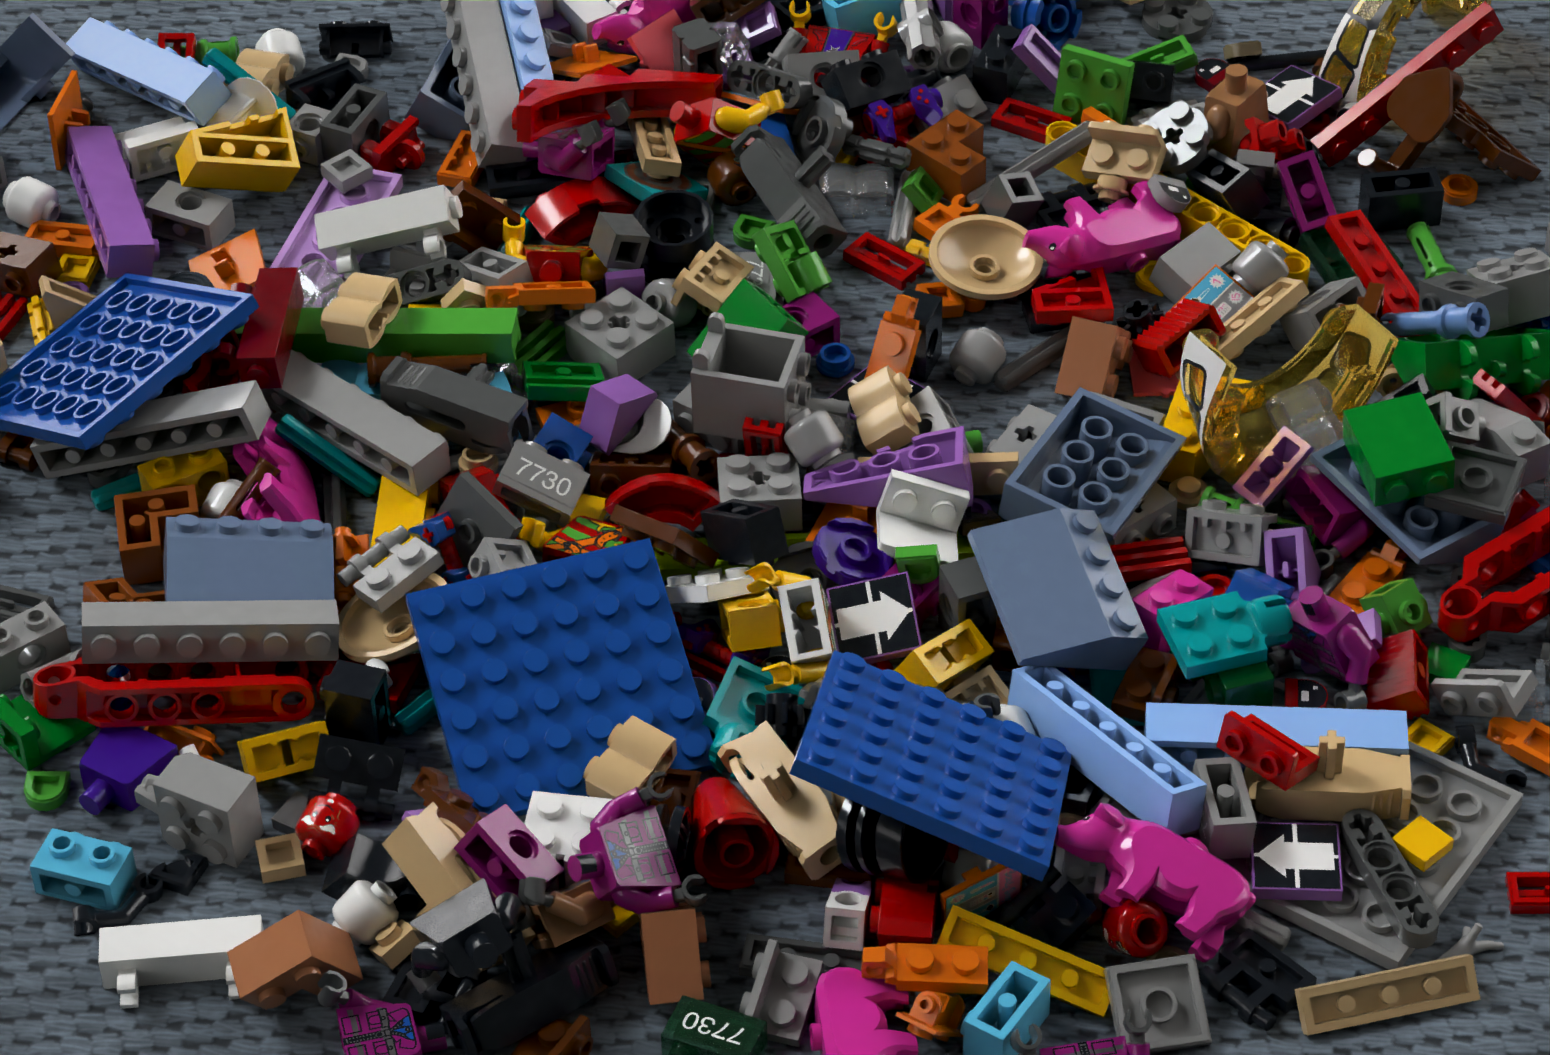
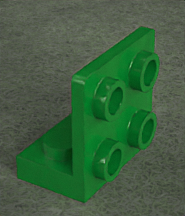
(33, 737)

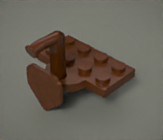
(1433, 101)

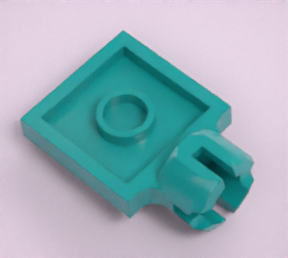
(1224, 631)
(734, 704)

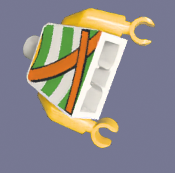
(805, 622)

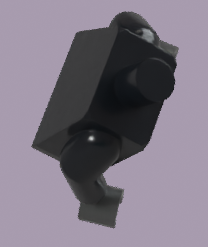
(465, 933)

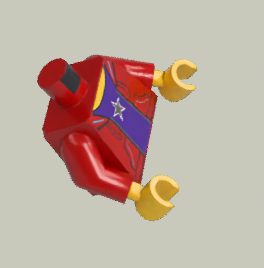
(832, 39)

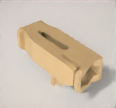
(1341, 783)
(791, 805)
(427, 857)

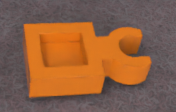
(939, 214)
(952, 302)

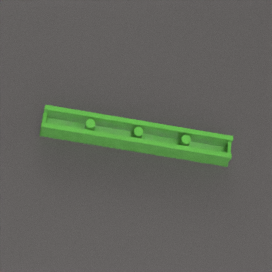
(420, 333)

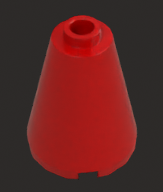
(730, 836)

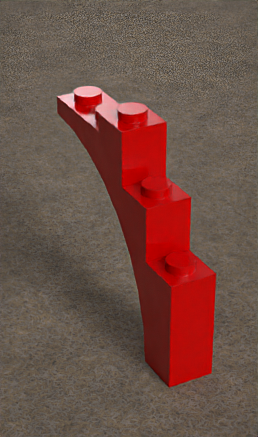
(648, 92)

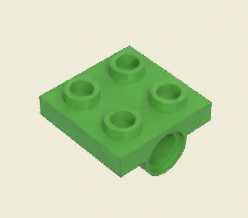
(1092, 80)
(790, 261)

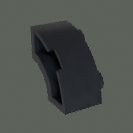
(369, 861)

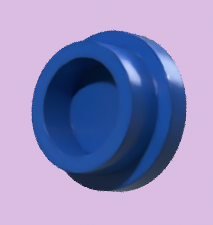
(835, 360)

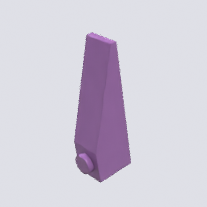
(933, 456)

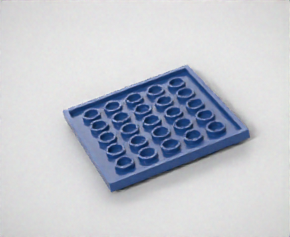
(115, 357)
(545, 666)
(935, 764)

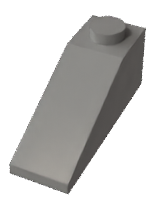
(1516, 436)

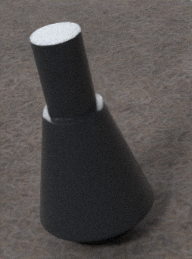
(1281, 228)

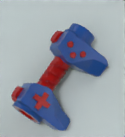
(439, 531)

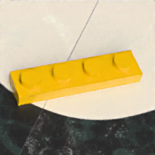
(1071, 977)

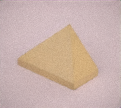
(62, 300)

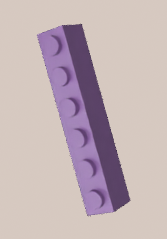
(110, 201)

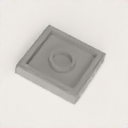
(1172, 995)

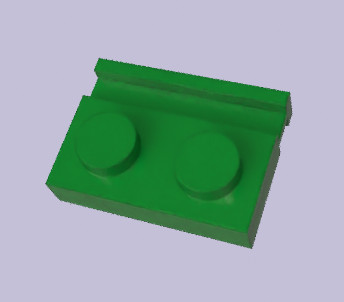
(559, 380)

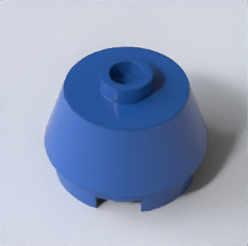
(1053, 18)

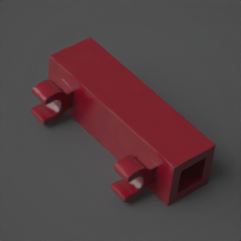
(269, 331)

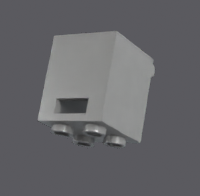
(747, 375)

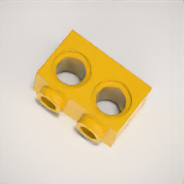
(198, 468)
(751, 621)
(946, 657)
(281, 751)

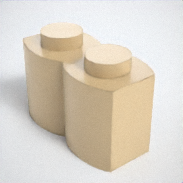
(267, 67)
(361, 310)
(884, 410)
(632, 757)

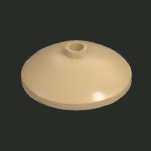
(984, 257)
(384, 635)

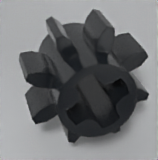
(1138, 316)
(782, 714)

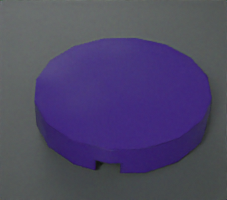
(849, 551)

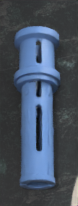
(1447, 321)

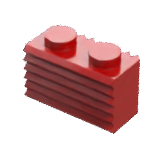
(1161, 344)
(1400, 676)

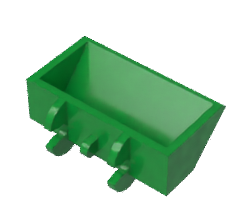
(1509, 355)

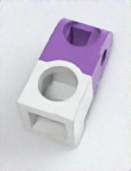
(847, 915)

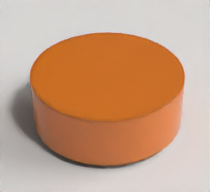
(1459, 189)

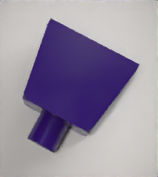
(118, 764)

